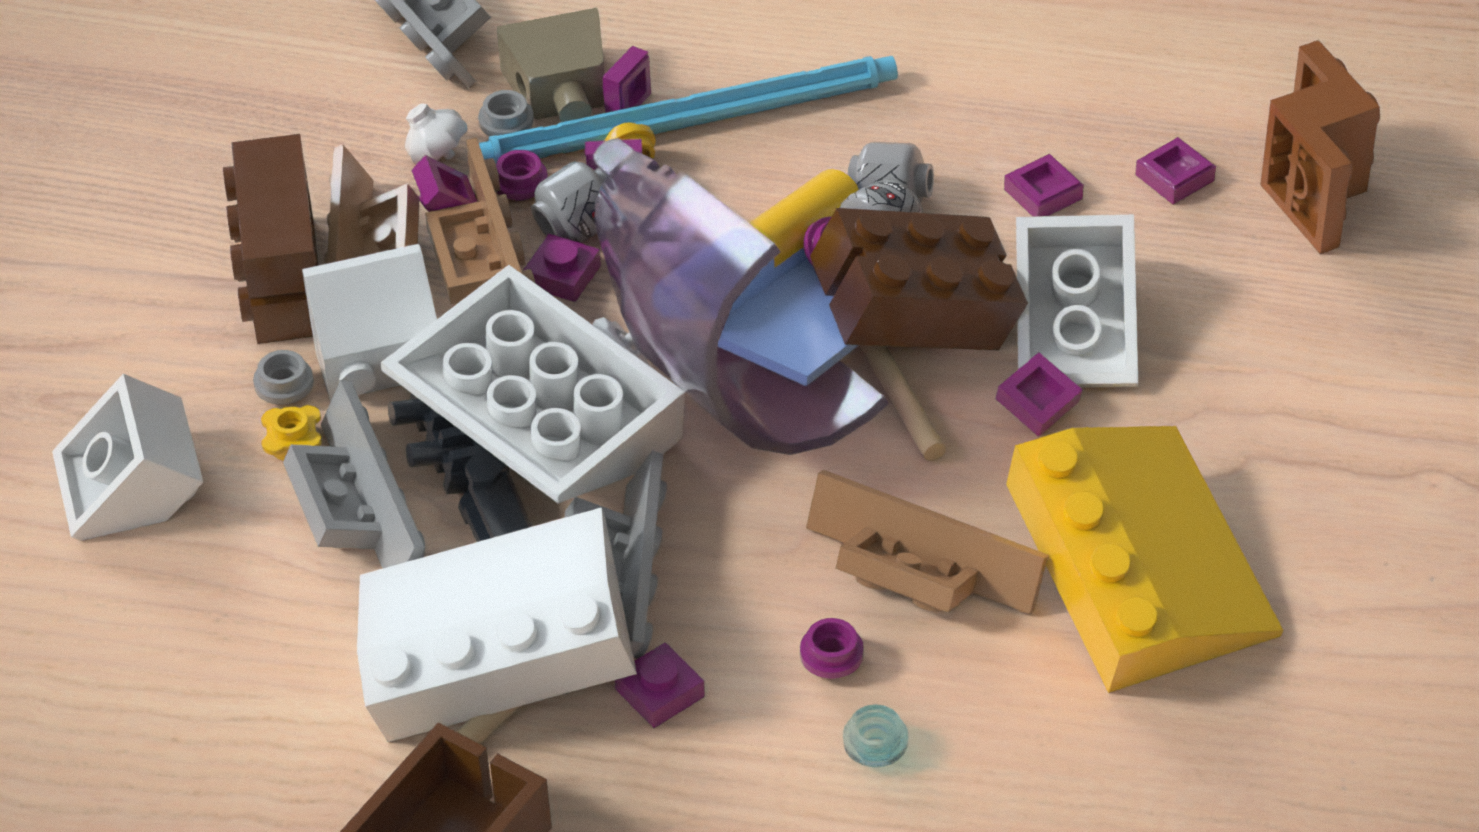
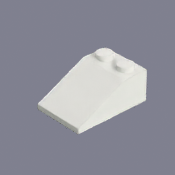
(1079, 296)

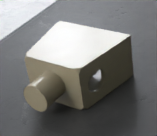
(555, 63)

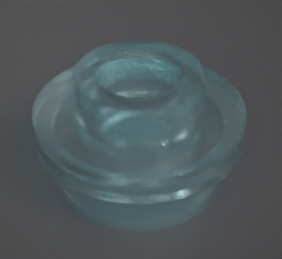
(875, 723)

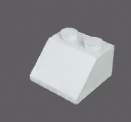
(365, 313)
(127, 461)

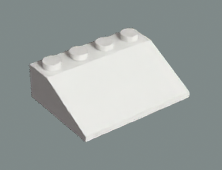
(540, 388)
(491, 626)

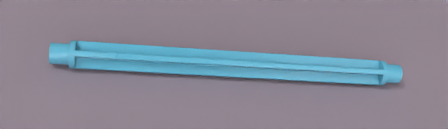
(700, 107)

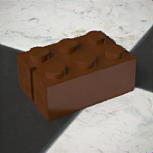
(275, 235)
(917, 280)
(449, 789)

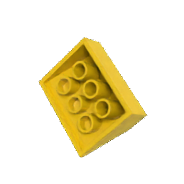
(1138, 550)

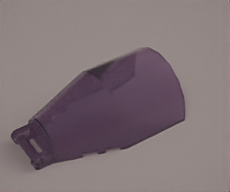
(676, 272)

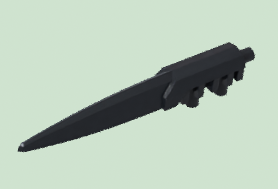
(489, 497)

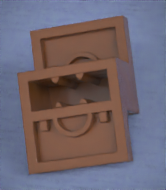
(1319, 146)

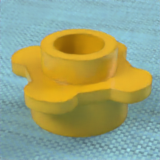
(290, 427)

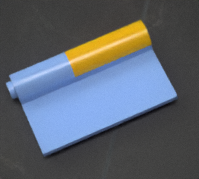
(783, 312)

